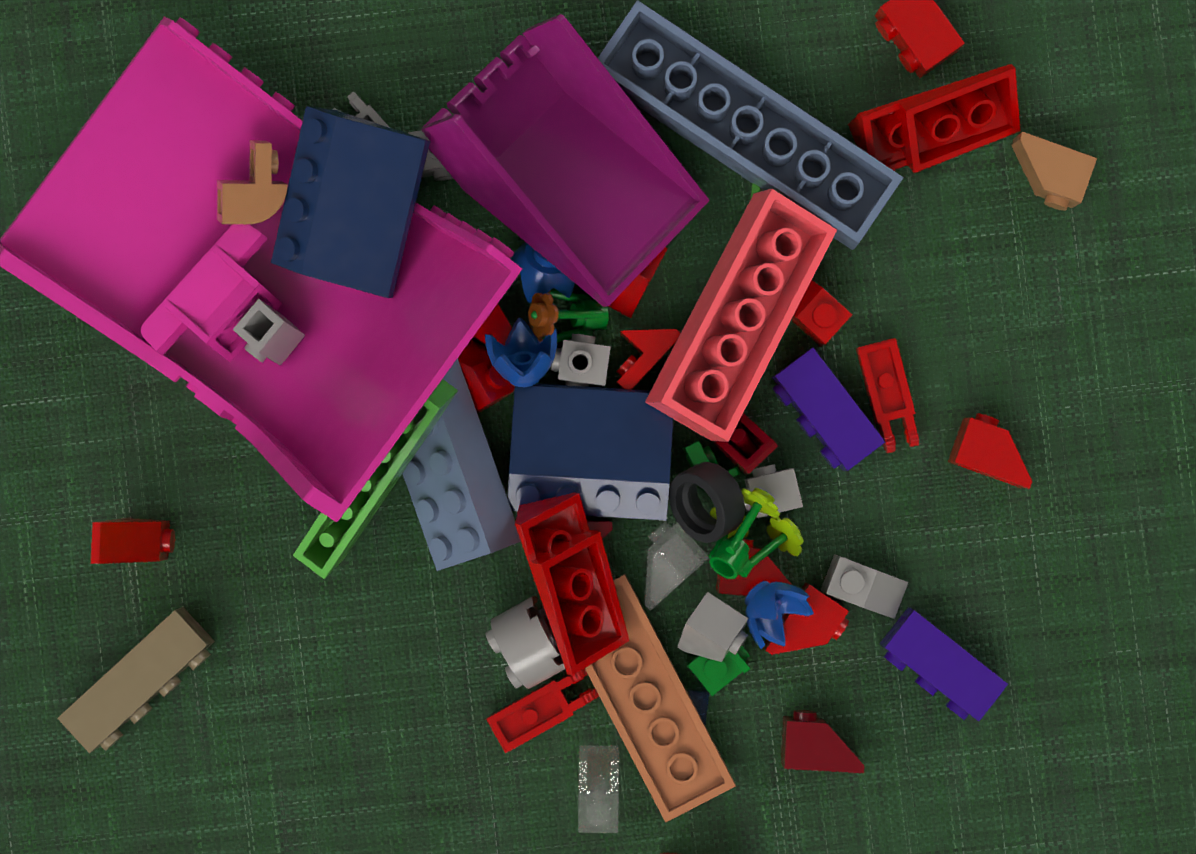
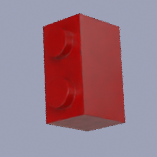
(919, 33)

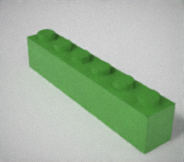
(331, 541)

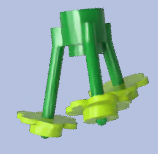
(731, 556)

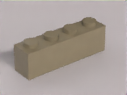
(136, 679)

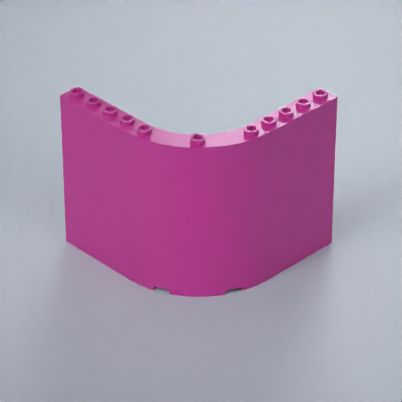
(139, 210)

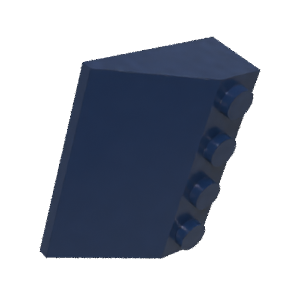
(350, 201)
(592, 445)

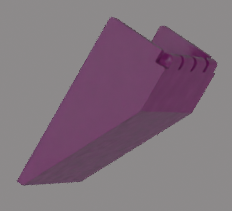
(566, 160)

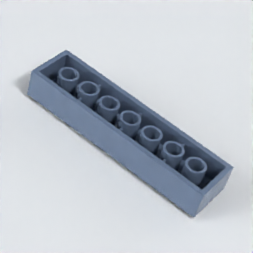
(746, 124)

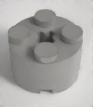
(526, 644)

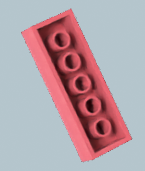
(741, 315)

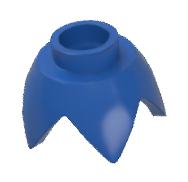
(539, 274)
(522, 357)
(766, 608)

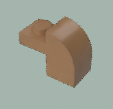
(255, 198)

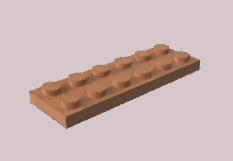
(657, 716)

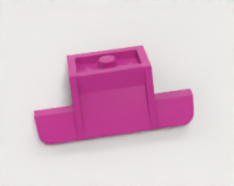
(212, 297)

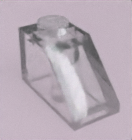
(669, 561)
(598, 789)

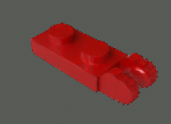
(888, 390)
(538, 711)

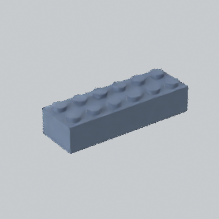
(459, 486)

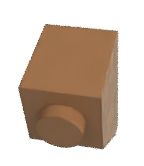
(1054, 170)

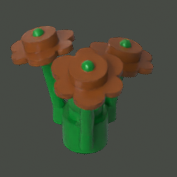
(584, 314)

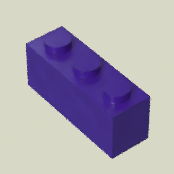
(826, 411)
(942, 665)

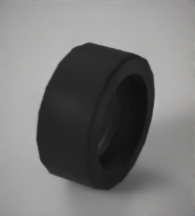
(724, 495)

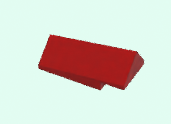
(941, 121)
(572, 579)

